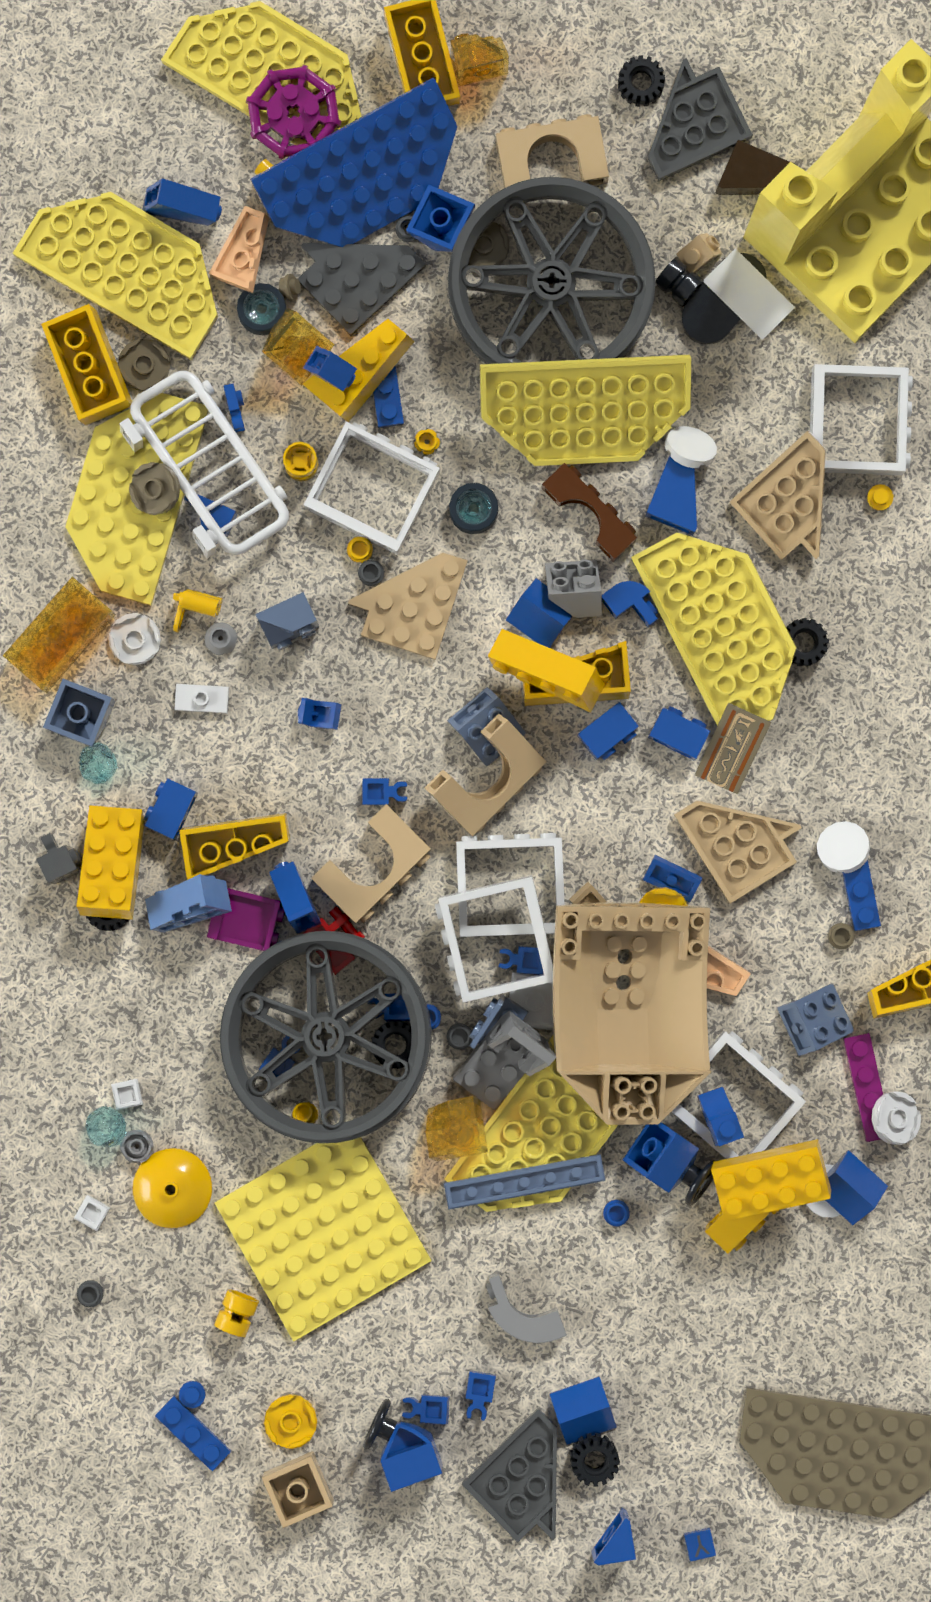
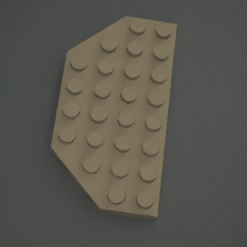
(838, 1452)

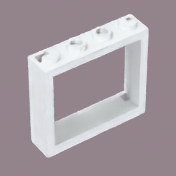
(904, 410)
(383, 445)
(496, 842)
(449, 938)
(771, 1074)

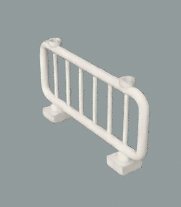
(205, 539)

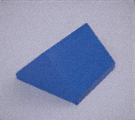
(439, 219)
(538, 615)
(854, 1188)
(582, 1410)
(616, 1542)

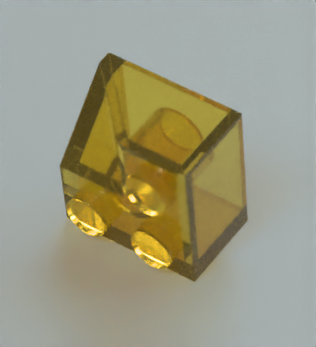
(478, 58)
(292, 343)
(455, 1129)

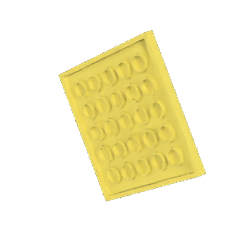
(322, 1233)

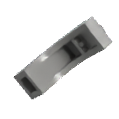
(526, 1327)

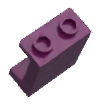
(250, 922)

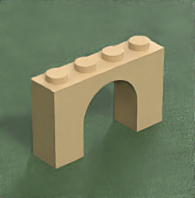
(580, 135)
(519, 764)
(407, 852)

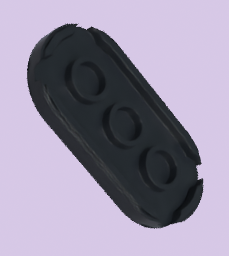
(707, 317)

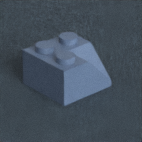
(288, 621)
(79, 713)

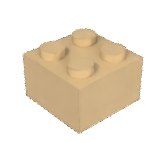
(297, 1489)

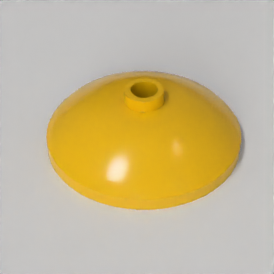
(191, 1186)

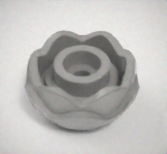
(229, 638)
(128, 1148)

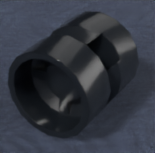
(676, 279)

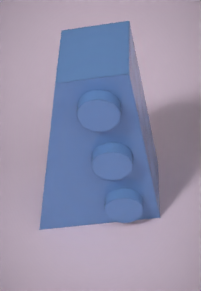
(188, 903)

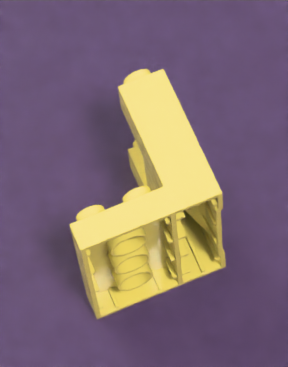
(860, 217)

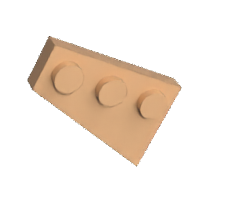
(242, 251)
(724, 974)

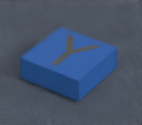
(699, 1544)

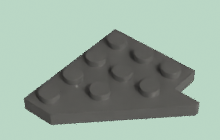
(697, 122)
(357, 278)
(520, 1478)

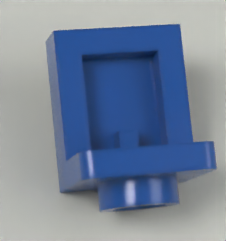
(319, 714)

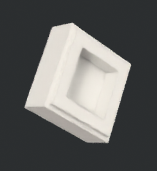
(127, 1094)
(92, 1212)

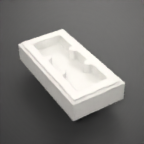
(201, 698)

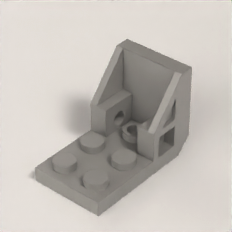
(503, 1059)

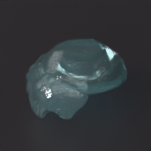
(97, 763)
(106, 1127)

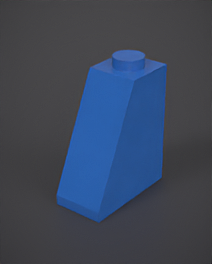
(181, 203)
(675, 498)
(294, 897)

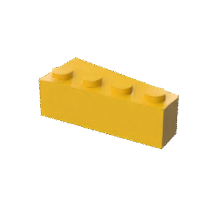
(374, 359)
(612, 668)
(547, 669)
(230, 842)
(903, 992)
(732, 1233)

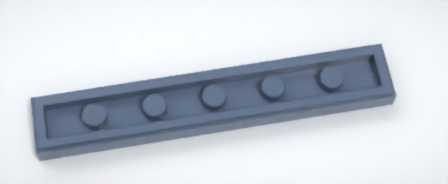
(524, 1181)

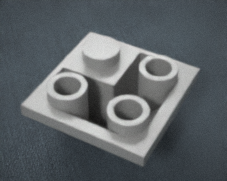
(575, 587)

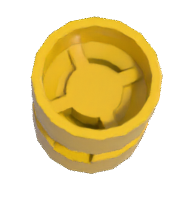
(300, 461)
(240, 1304)

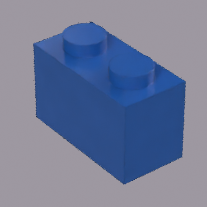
(608, 731)
(679, 733)
(170, 808)

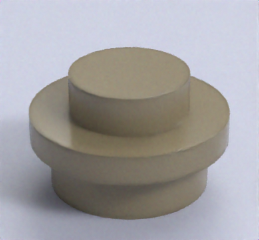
(289, 286)
(841, 936)

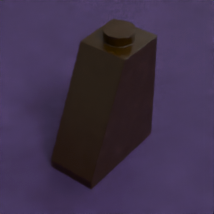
(749, 170)

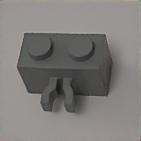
(59, 861)

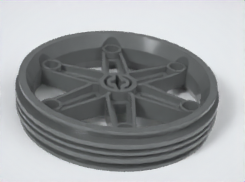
(551, 267)
(315, 1024)

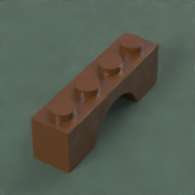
(566, 487)

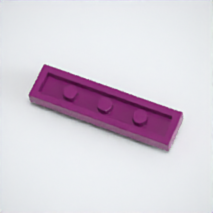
(864, 1079)

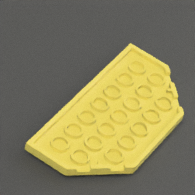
(237, 47)
(126, 267)
(585, 406)
(116, 539)
(720, 622)
(535, 1126)

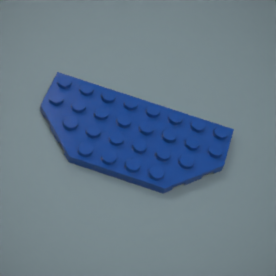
(362, 171)

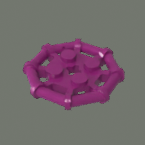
(291, 97)

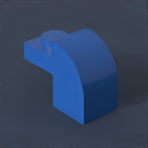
(630, 595)

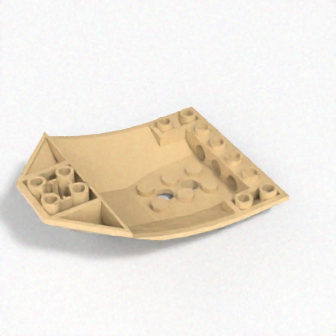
(640, 1046)

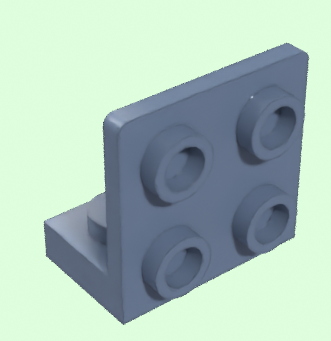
(475, 717)
(493, 1013)
(815, 1020)

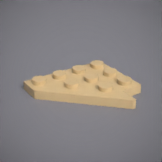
(787, 499)
(413, 606)
(737, 845)

